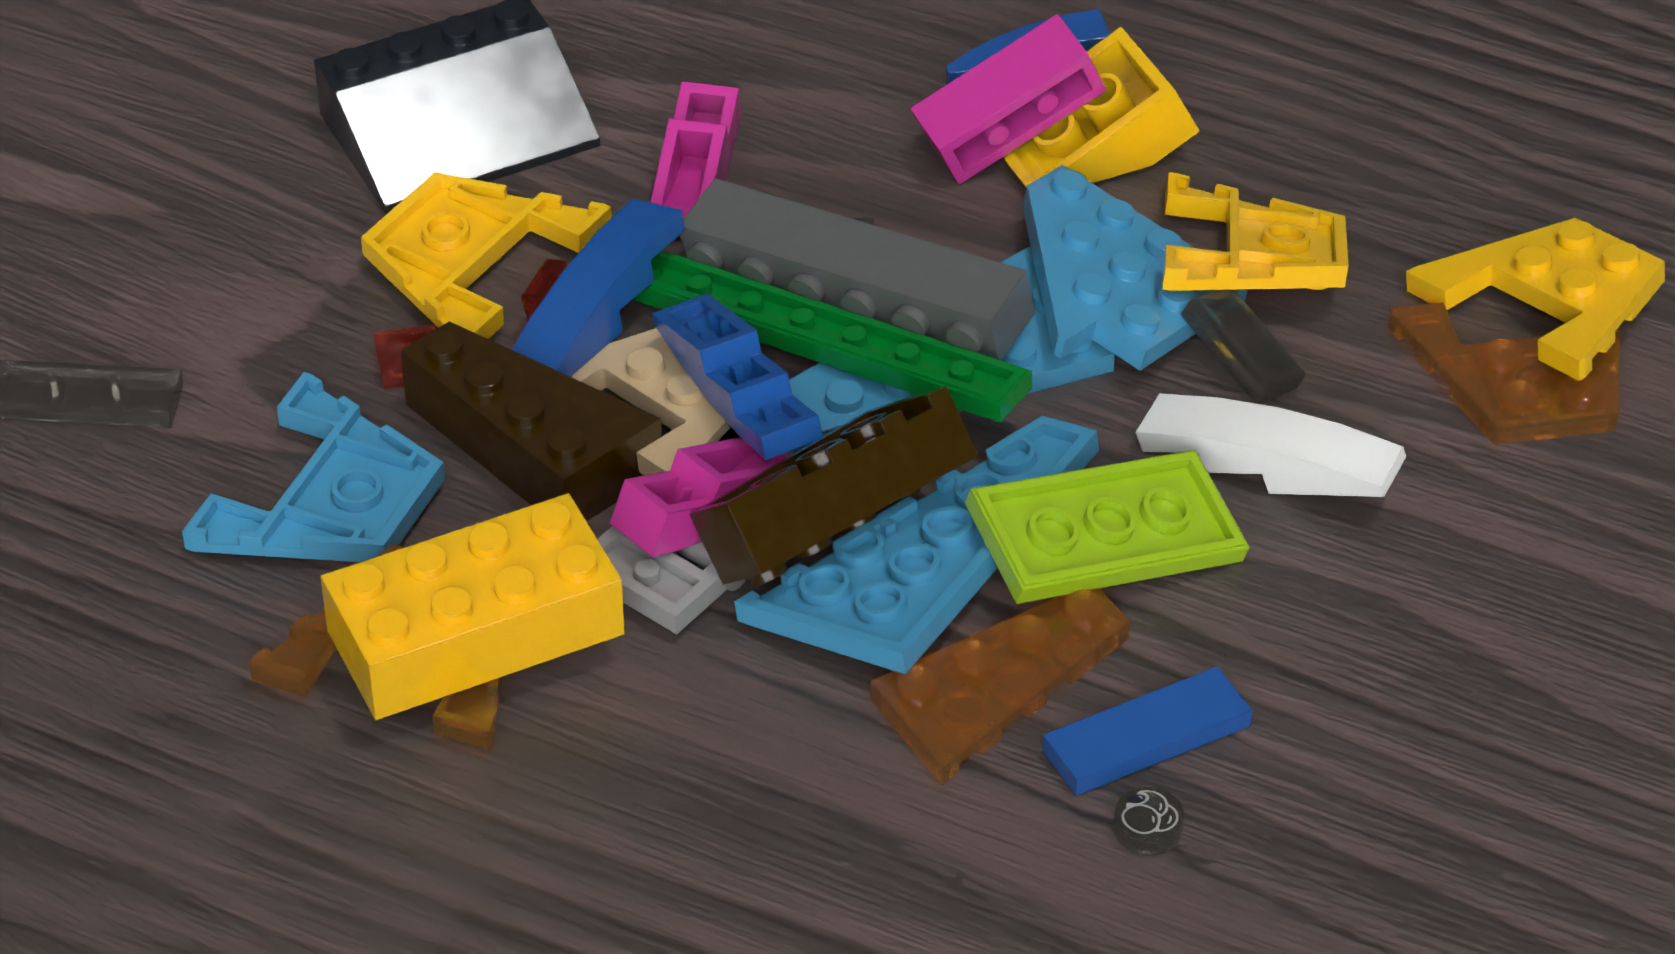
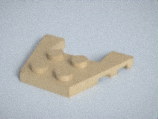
(652, 379)

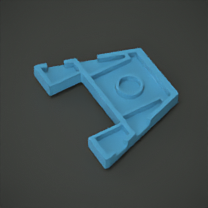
(344, 504)

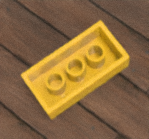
(472, 605)

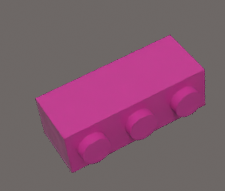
(1008, 99)

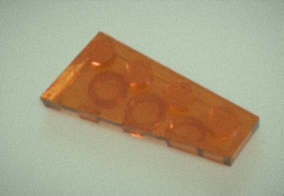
(981, 684)

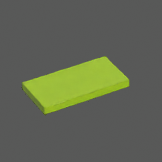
(1106, 526)

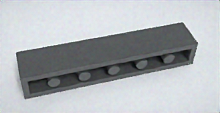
(860, 267)

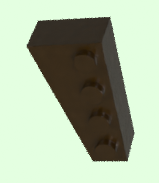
(525, 419)
(832, 486)

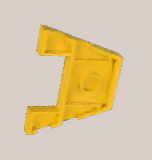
(456, 231)
(1265, 246)
(1562, 270)

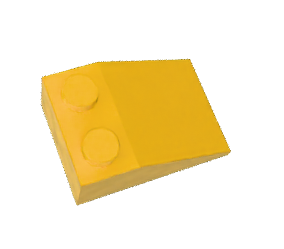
(1117, 131)

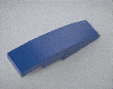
(586, 300)
(736, 377)

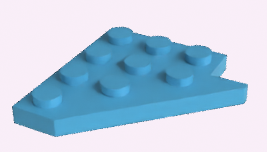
(1103, 271)

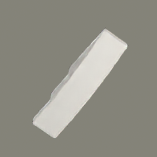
(1287, 447)

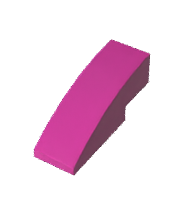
(697, 144)
(657, 506)

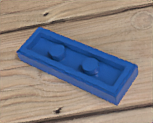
(1146, 730)

